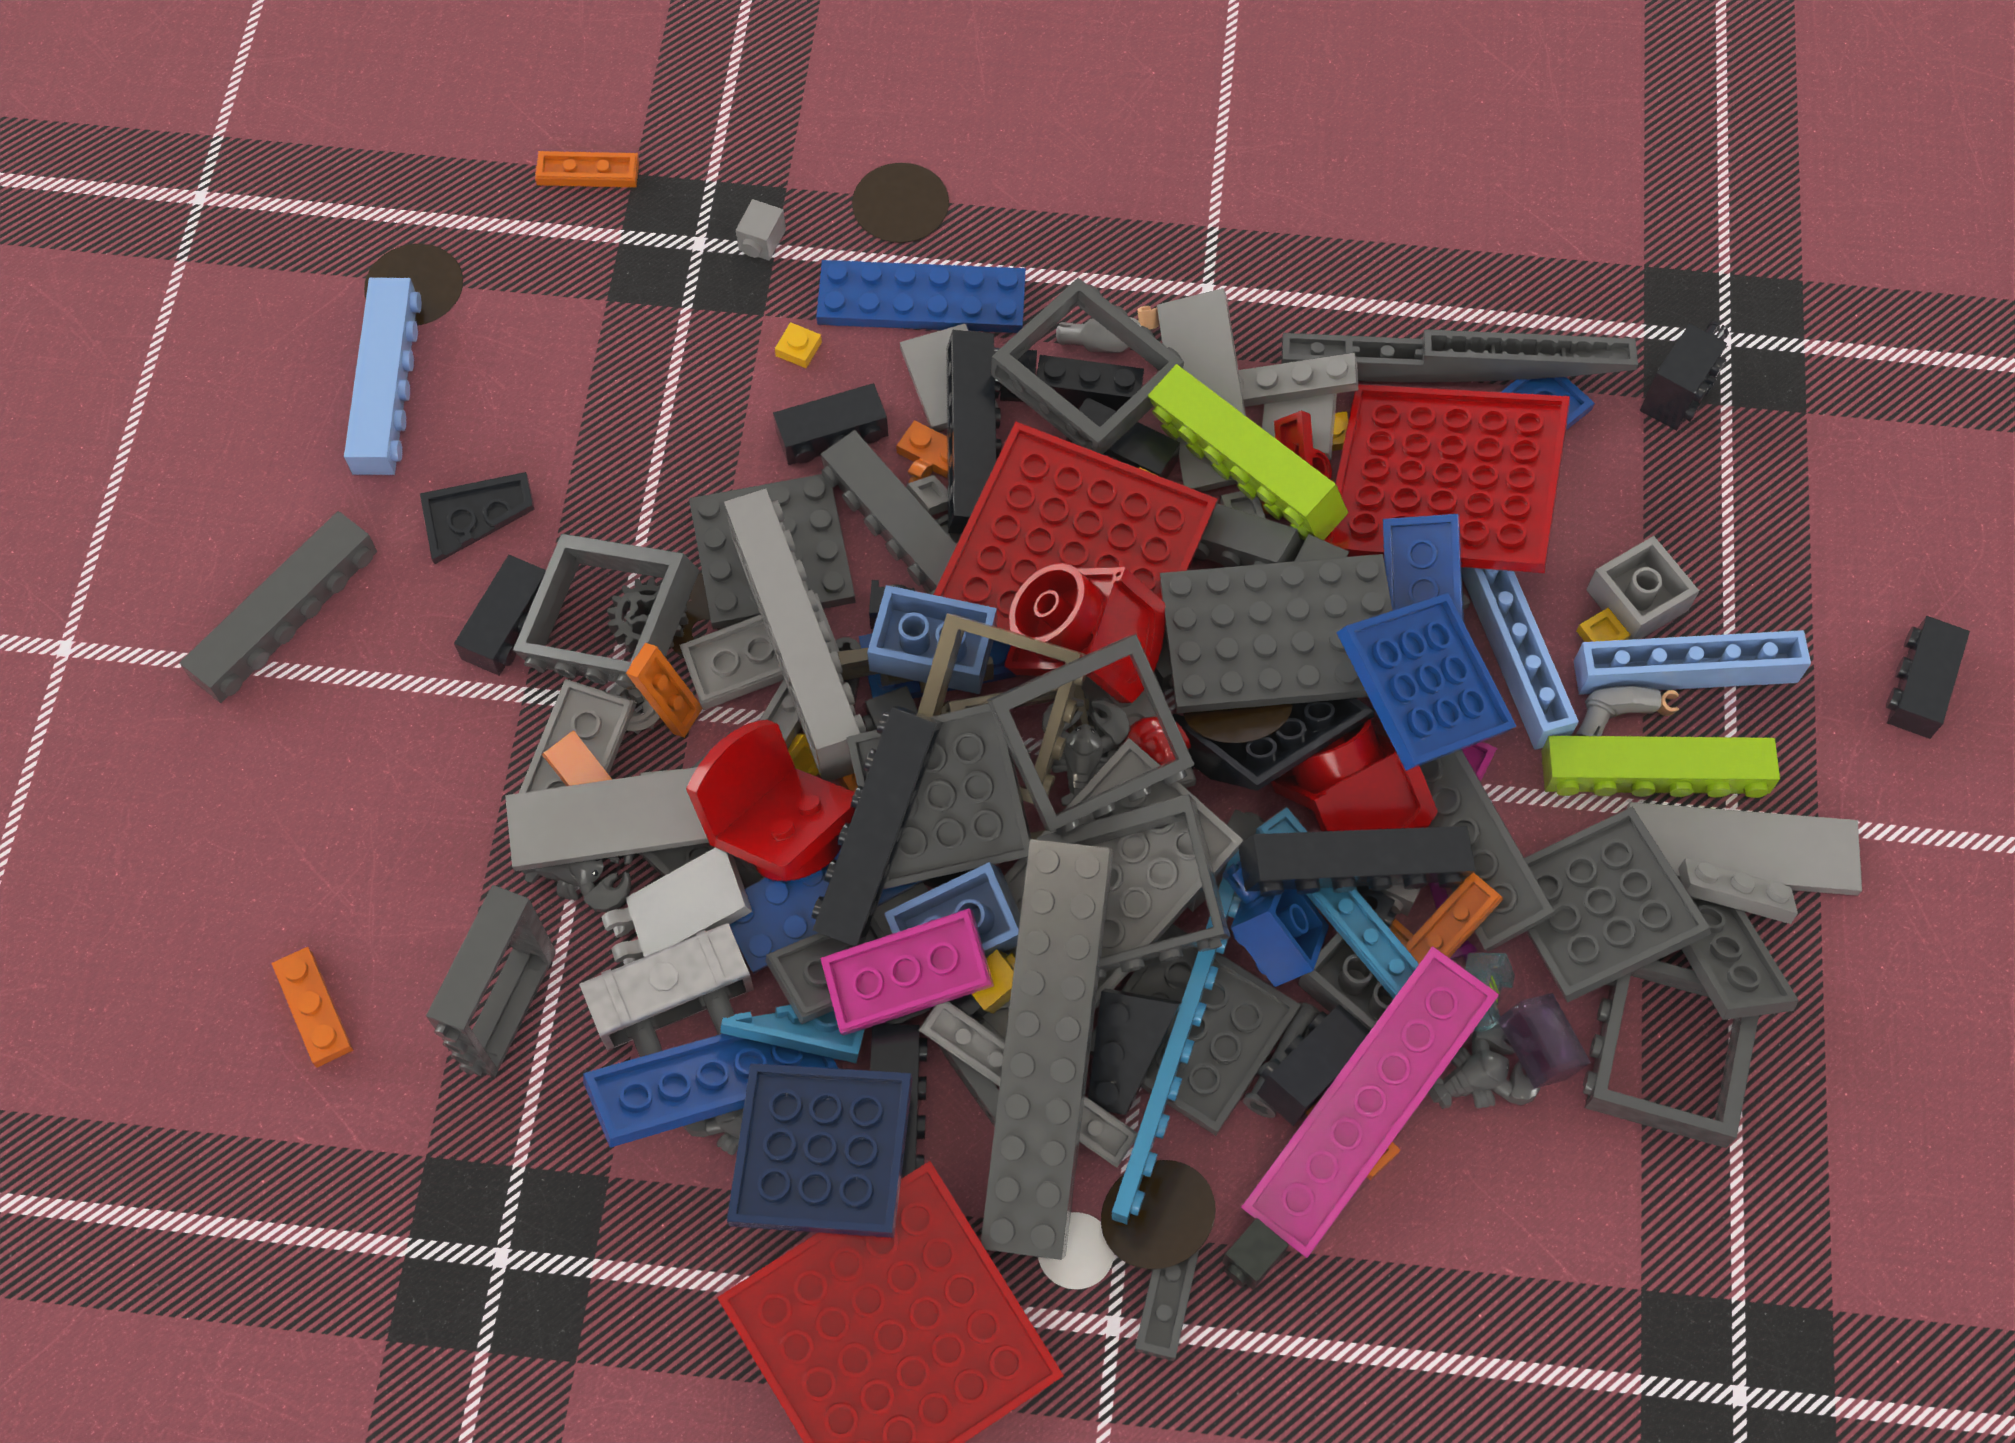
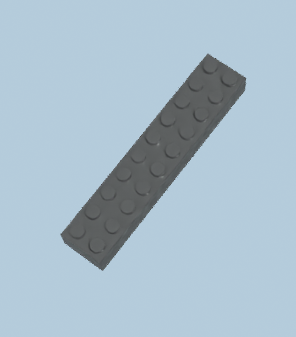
(1047, 1049)

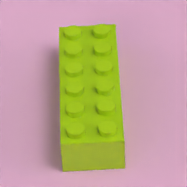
(1247, 454)

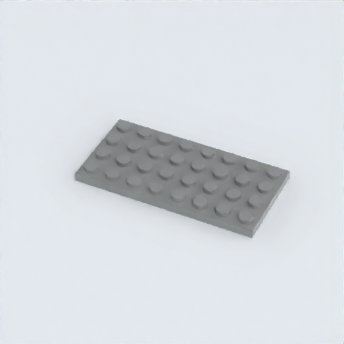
(1150, 872)

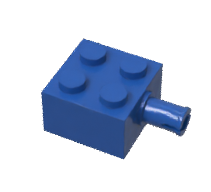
(1277, 930)

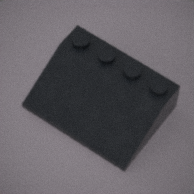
(1261, 761)

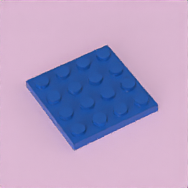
(1426, 680)

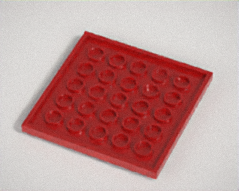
(1459, 454)
(1073, 508)
(892, 1332)

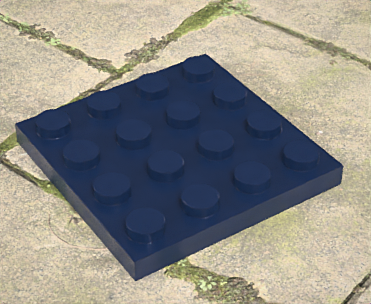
(821, 1150)

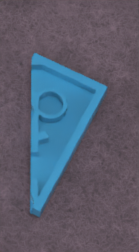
(784, 1029)

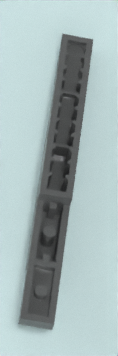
(1468, 355)

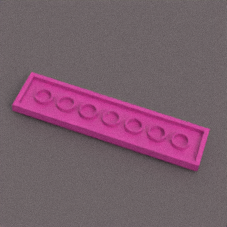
(1370, 1101)

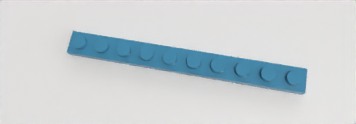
(1167, 1083)

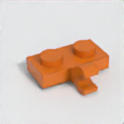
(926, 450)

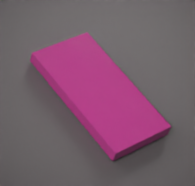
(906, 972)

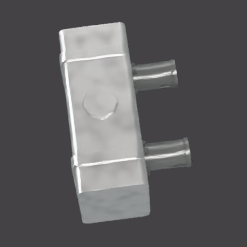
(668, 988)

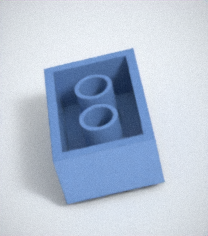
(910, 631)
(982, 891)

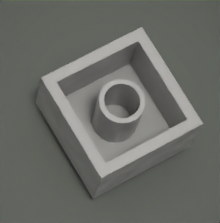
(1643, 588)

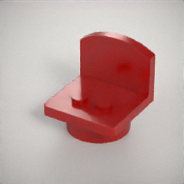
(1084, 613)
(1360, 785)
(765, 807)

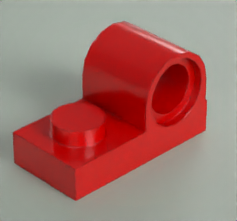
(1296, 434)

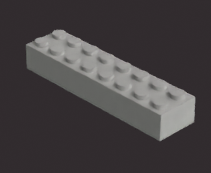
(795, 631)

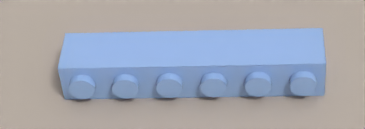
(382, 377)
(1521, 654)
(1693, 661)

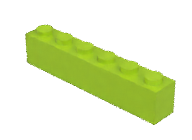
(1660, 765)

